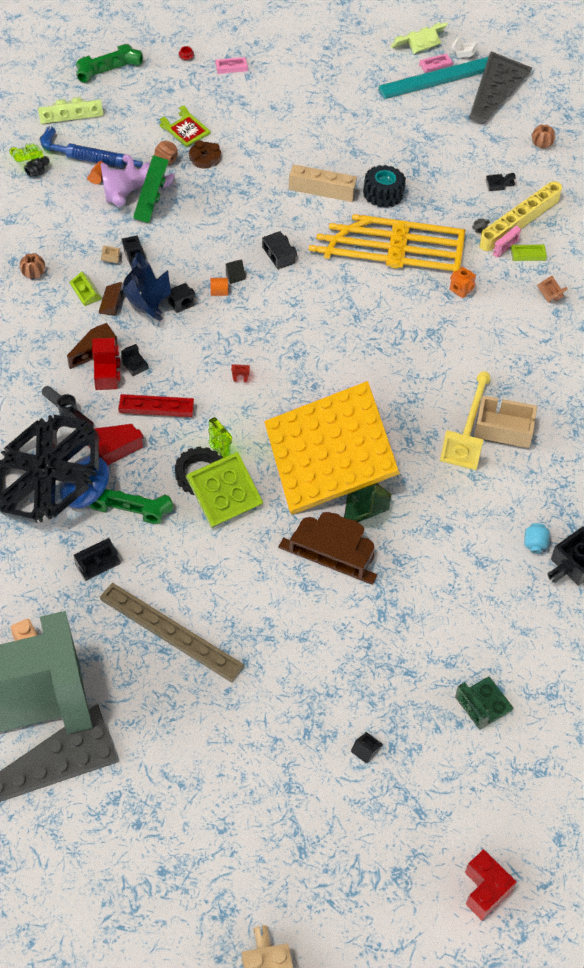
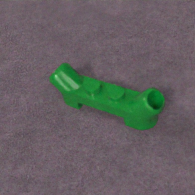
(125, 55)
(150, 509)

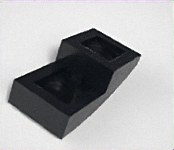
(131, 246)

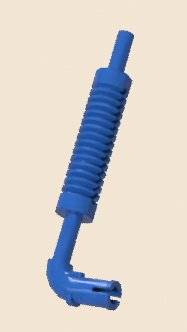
(84, 153)

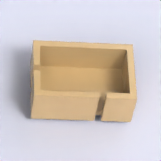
(510, 426)

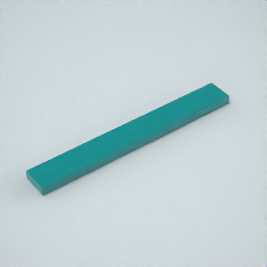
(432, 78)

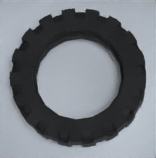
(189, 457)

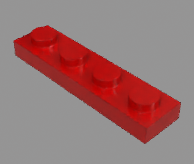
(156, 405)

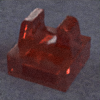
(240, 370)

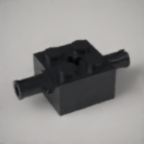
(569, 558)

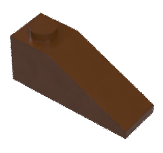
(83, 350)

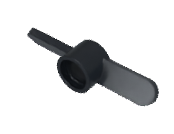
(63, 400)

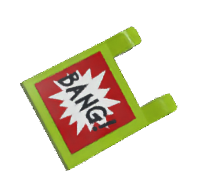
(186, 129)

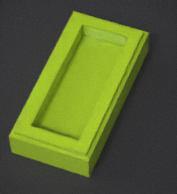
(528, 252)

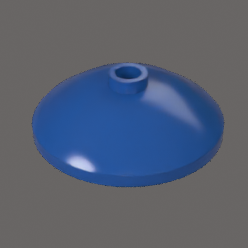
(95, 490)

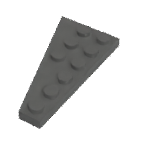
(497, 83)
(59, 759)

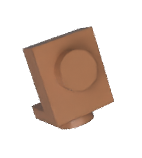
(551, 289)

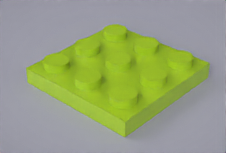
(224, 489)

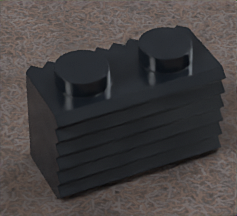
(279, 250)

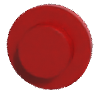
(186, 53)

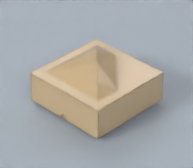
(110, 254)

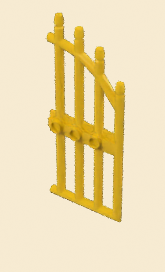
(397, 245)

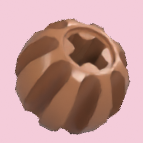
(543, 136)
(166, 150)
(32, 265)

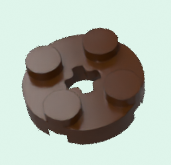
(212, 152)

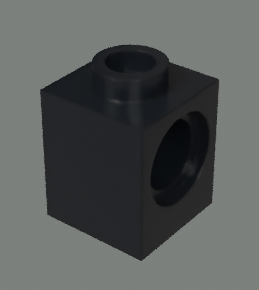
(181, 297)

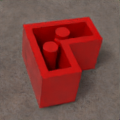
(106, 363)
(492, 881)

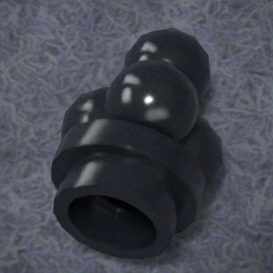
(36, 166)

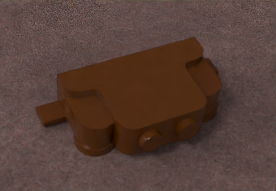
(334, 544)

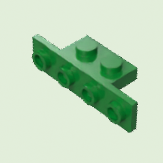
(150, 190)

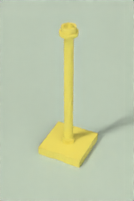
(464, 449)

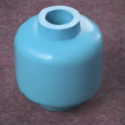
(537, 538)

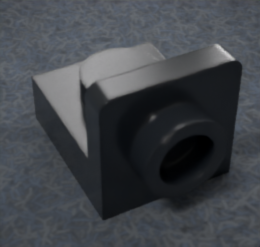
(133, 360)

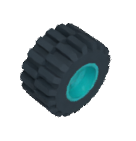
(384, 186)

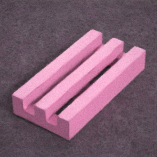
(436, 63)
(231, 65)
(506, 241)

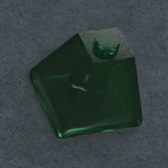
(367, 502)

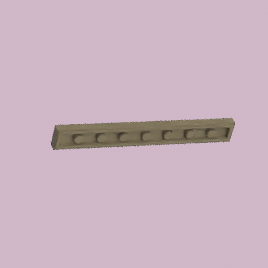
(172, 632)

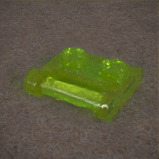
(26, 153)
(219, 438)

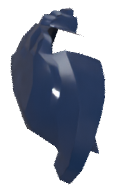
(152, 290)

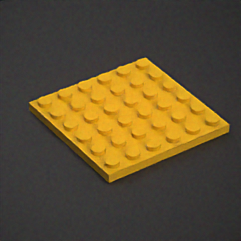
(330, 448)

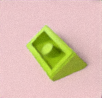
(85, 289)

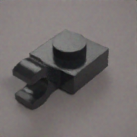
(498, 182)

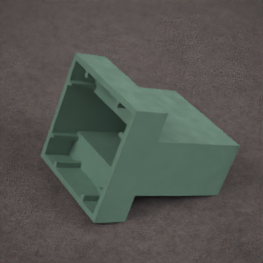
(43, 679)

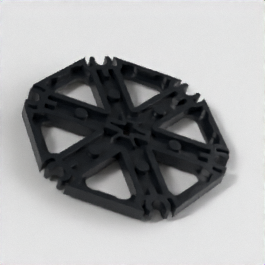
(58, 468)

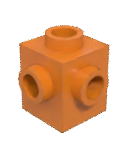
(462, 282)

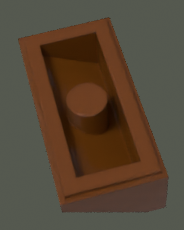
(111, 299)

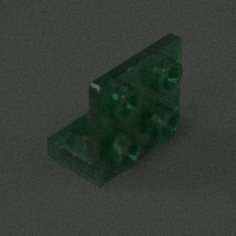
(483, 702)

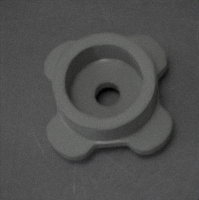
(480, 225)

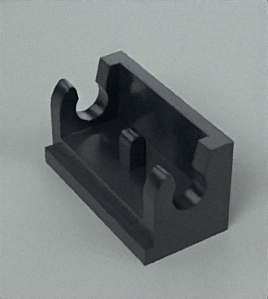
(96, 559)

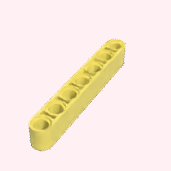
(521, 214)

